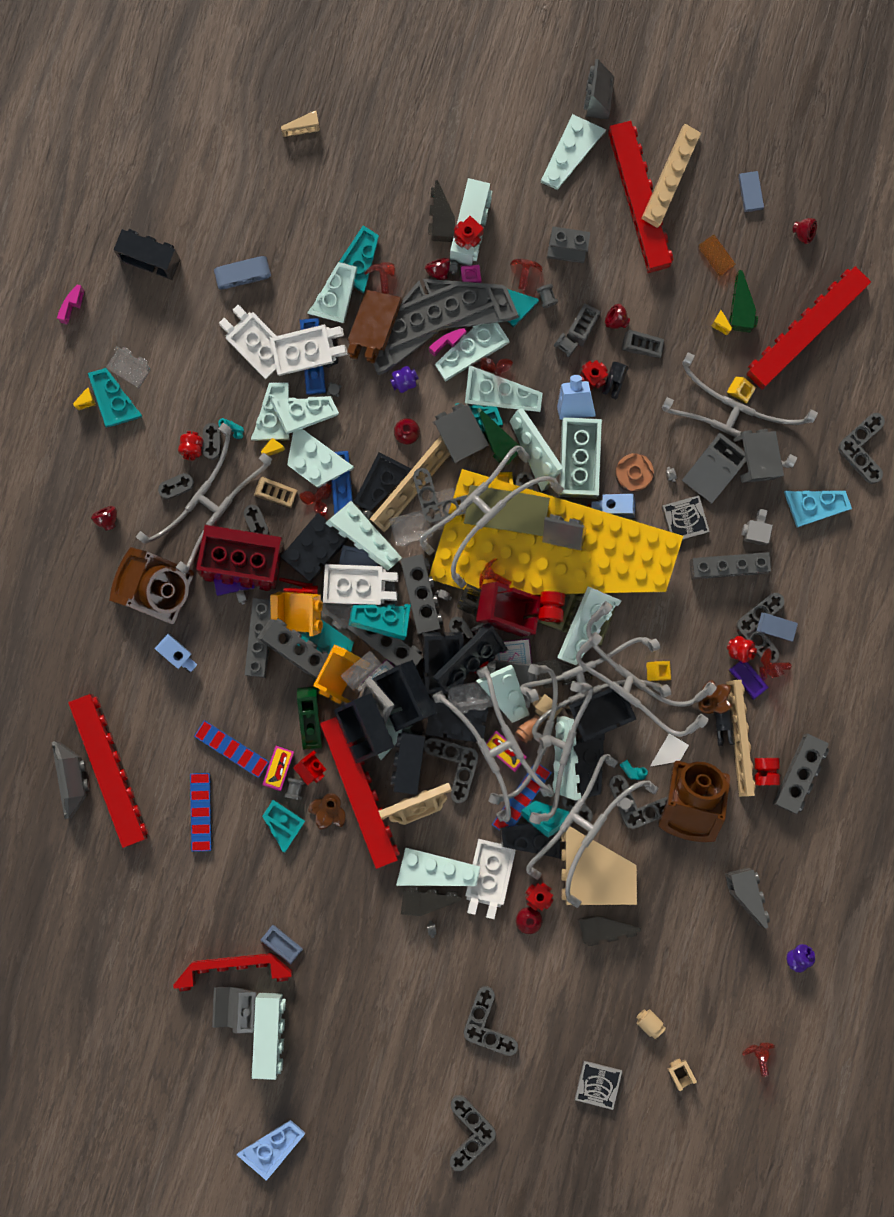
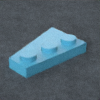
(816, 505)

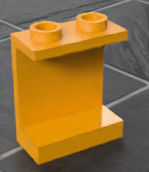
(298, 611)
(330, 679)

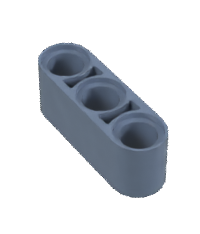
(242, 272)

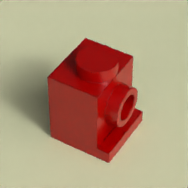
(310, 768)

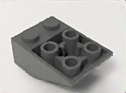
(599, 91)
(715, 468)
(564, 533)
(744, 888)

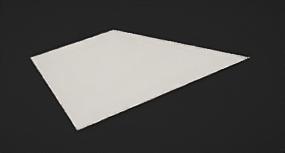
(670, 751)

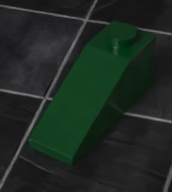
(742, 308)
(497, 438)
(309, 717)

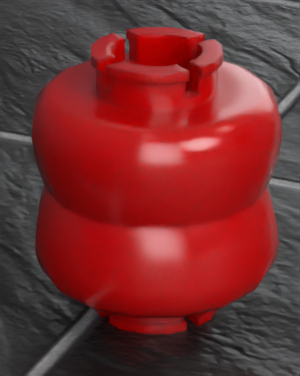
(190, 445)
(741, 649)

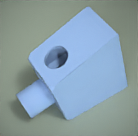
(575, 399)
(624, 505)
(169, 646)

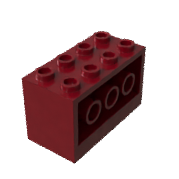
(240, 545)

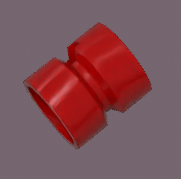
(552, 604)
(763, 765)

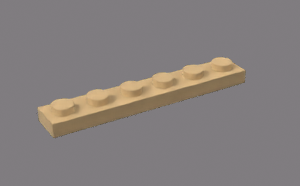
(671, 175)
(406, 489)
(742, 746)

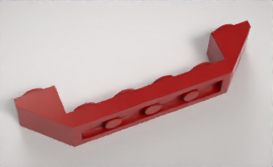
(278, 968)

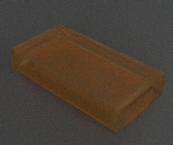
(716, 255)

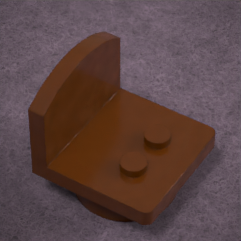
(150, 585)
(695, 801)

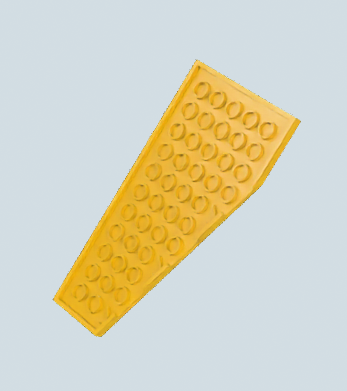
(614, 557)

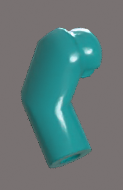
(237, 429)
(633, 773)

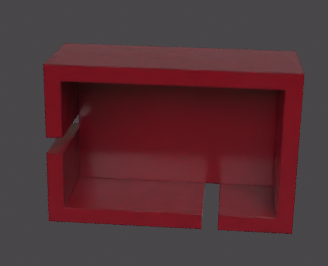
(507, 607)

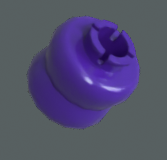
(404, 379)
(800, 958)

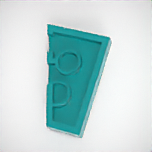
(361, 255)
(111, 399)
(385, 620)
(327, 639)

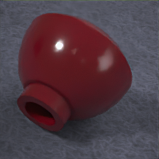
(805, 230)
(438, 268)
(617, 317)
(406, 431)
(105, 517)
(529, 920)

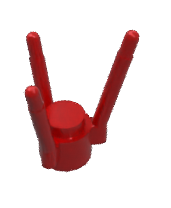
(307, 588)

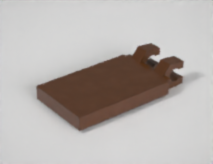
(373, 324)

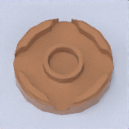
(634, 472)

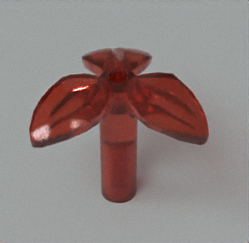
(526, 265)
(384, 269)
(502, 366)
(322, 493)
(488, 573)
(772, 669)
(762, 1054)

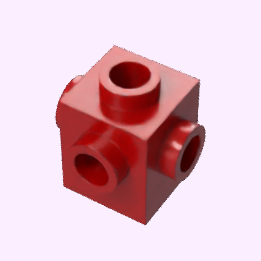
(468, 233)
(594, 381)
(532, 893)

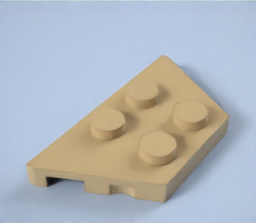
(417, 807)

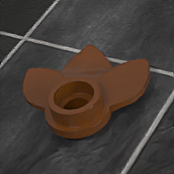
(717, 700)
(328, 814)

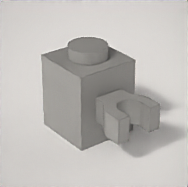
(757, 531)

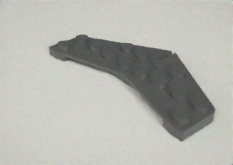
(445, 307)

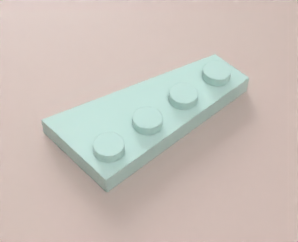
(573, 146)
(472, 347)
(542, 458)

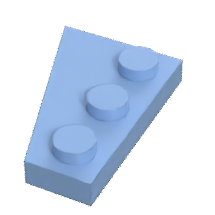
(272, 1149)

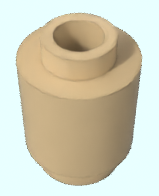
(650, 1023)

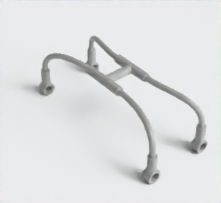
(737, 407)
(199, 497)
(489, 512)
(594, 640)
(532, 694)
(566, 746)
(546, 790)
(593, 829)

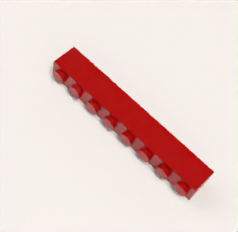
(638, 193)
(809, 327)
(108, 770)
(361, 796)

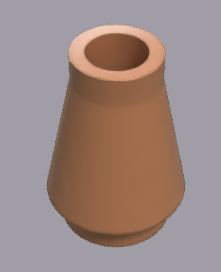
(525, 730)

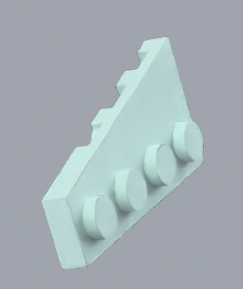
(495, 391)
(359, 529)
(577, 633)
(569, 777)
(433, 870)

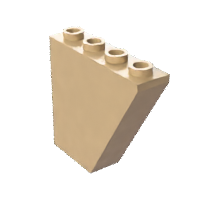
(599, 875)

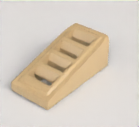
(302, 125)
(258, 492)

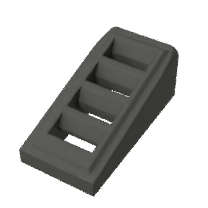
(578, 335)
(626, 346)

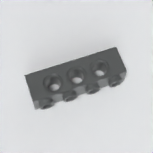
(730, 565)
(409, 566)
(270, 637)
(257, 651)
(389, 652)
(807, 744)

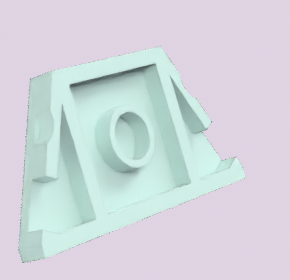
(315, 460)

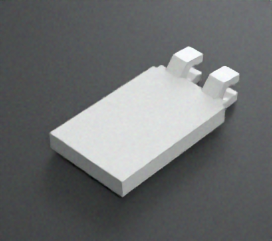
(251, 340)
(306, 349)
(357, 585)
(493, 877)

